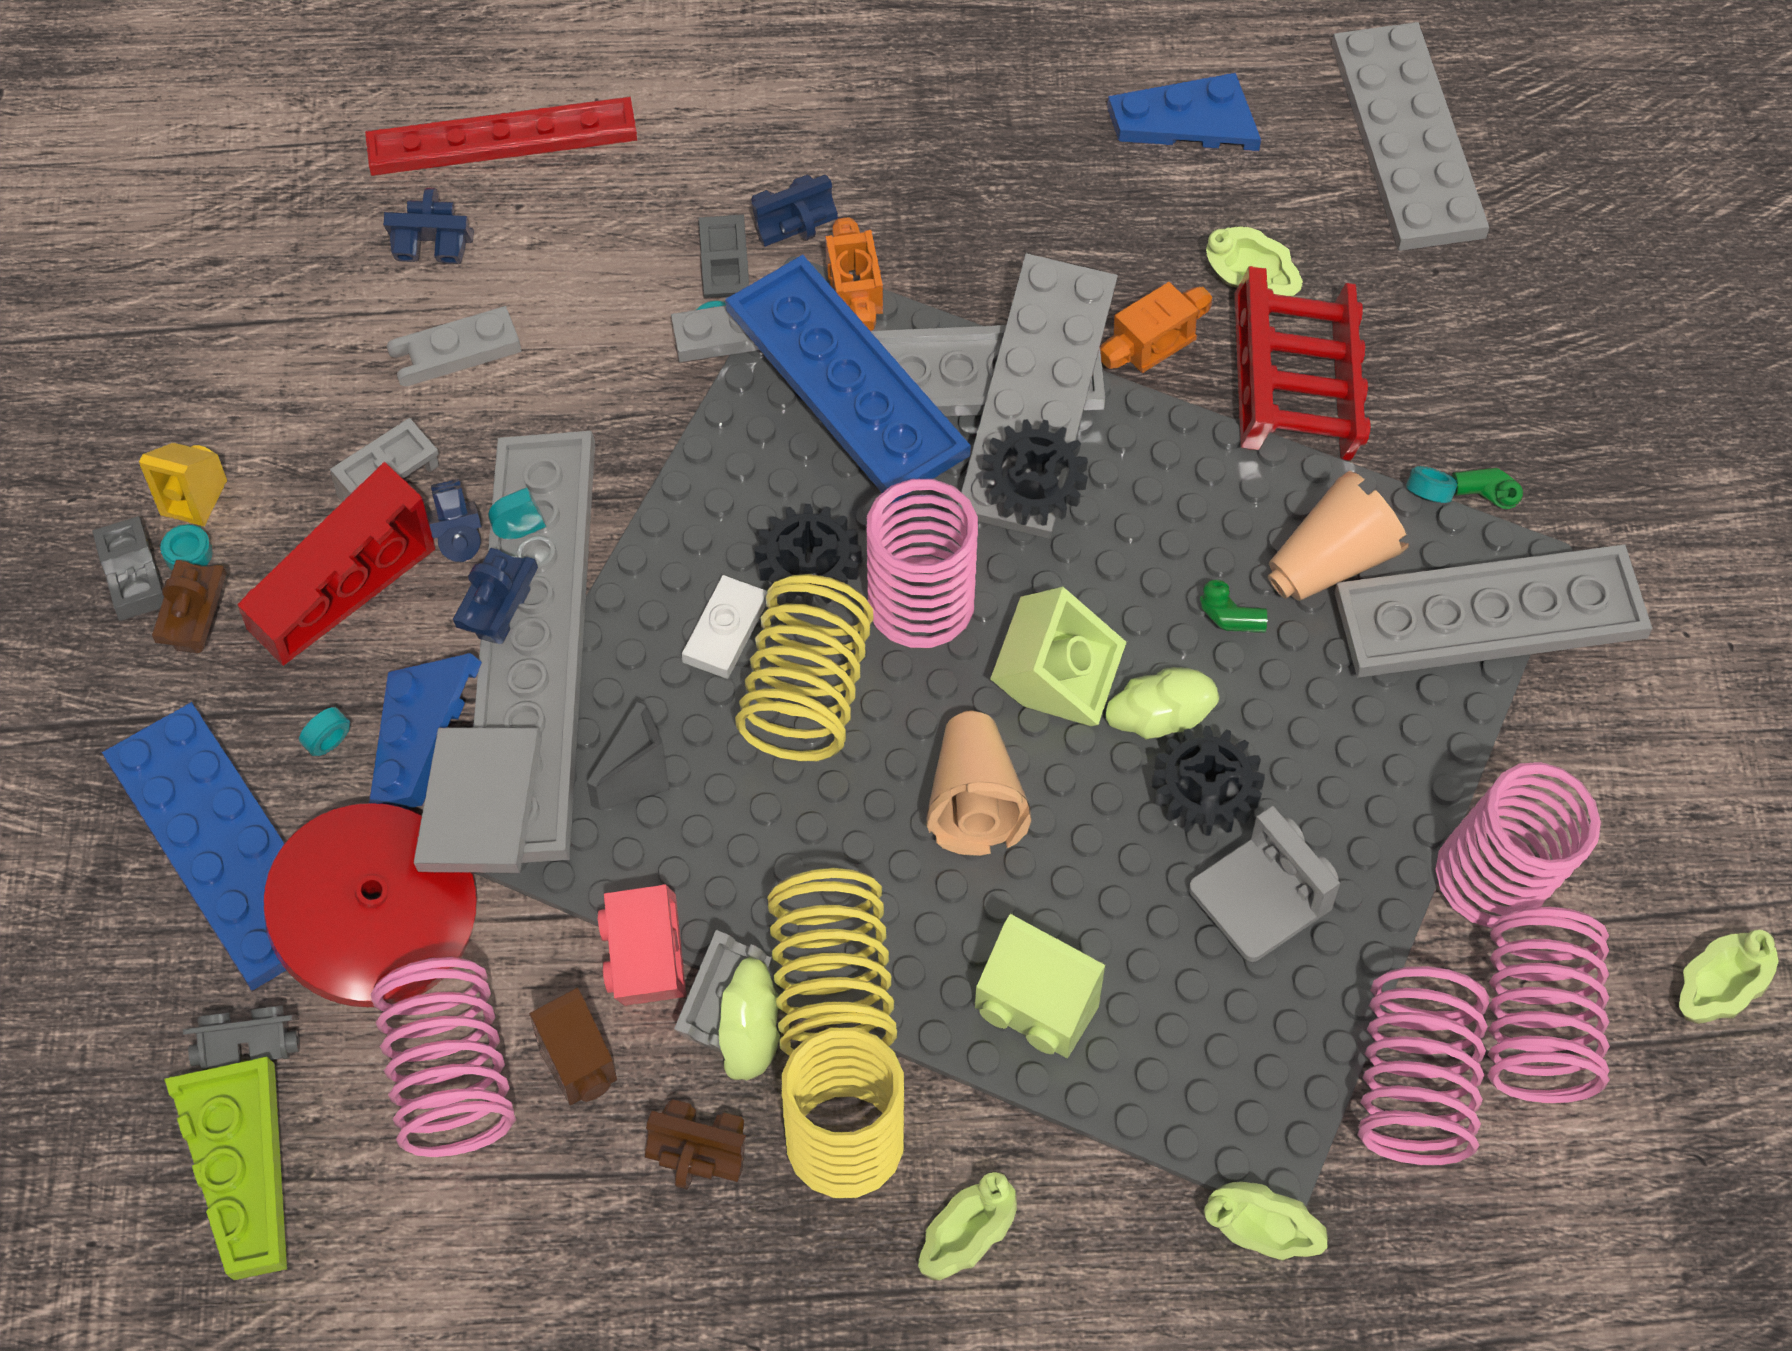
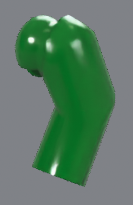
(1491, 484)
(1227, 614)

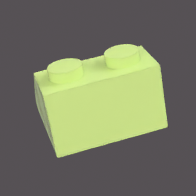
(1059, 657)
(1039, 987)

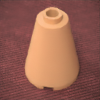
(1337, 540)
(976, 789)

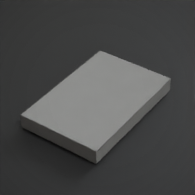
(478, 800)

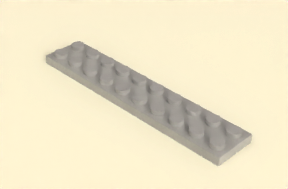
(538, 668)

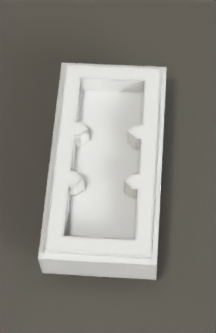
(725, 627)

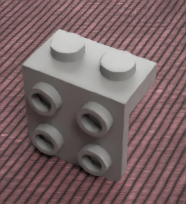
(1267, 887)

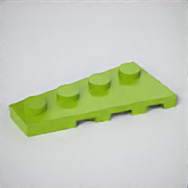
(235, 1149)

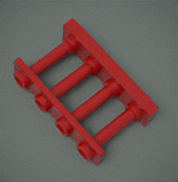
(1260, 378)

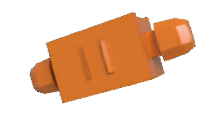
(855, 251)
(1155, 327)

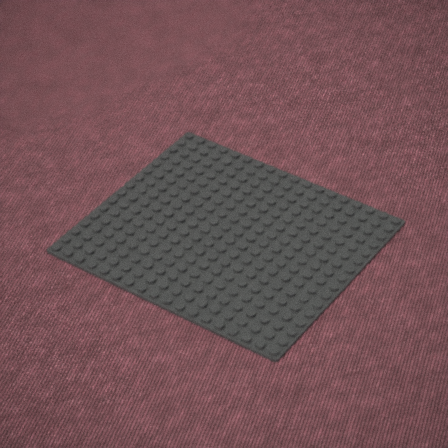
(1193, 1048)

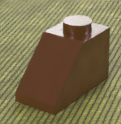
(573, 1048)

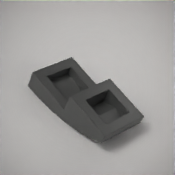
(723, 255)
(129, 568)

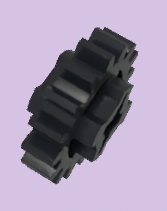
(1030, 492)
(784, 549)
(1199, 800)

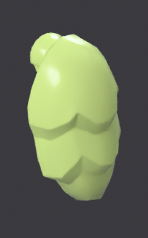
(1238, 247)
(1163, 702)
(1728, 976)
(749, 1021)
(1265, 1221)
(968, 1227)

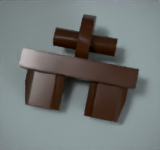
(188, 606)
(695, 1147)

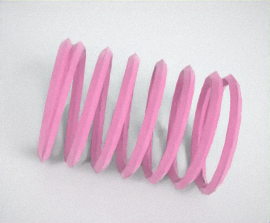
(883, 563)
(1485, 820)
(1429, 1021)
(430, 1026)
(1544, 1046)

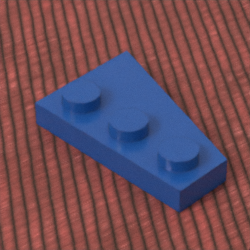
(1193, 110)
(413, 709)

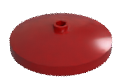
(337, 937)

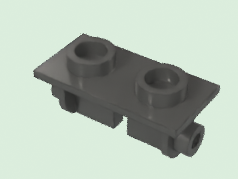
(220, 1039)

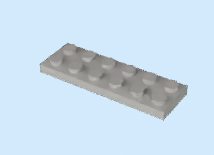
(1409, 136)
(958, 365)
(1041, 369)
(1492, 610)

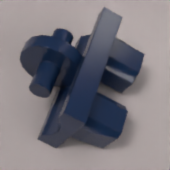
(794, 210)
(428, 222)
(454, 522)
(494, 595)

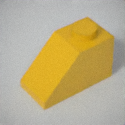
(184, 481)

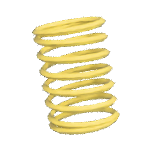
(819, 712)
(831, 1012)
(843, 1065)

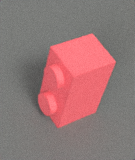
(642, 945)

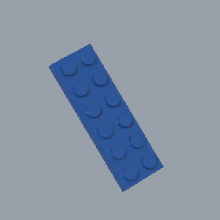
(847, 376)
(206, 830)

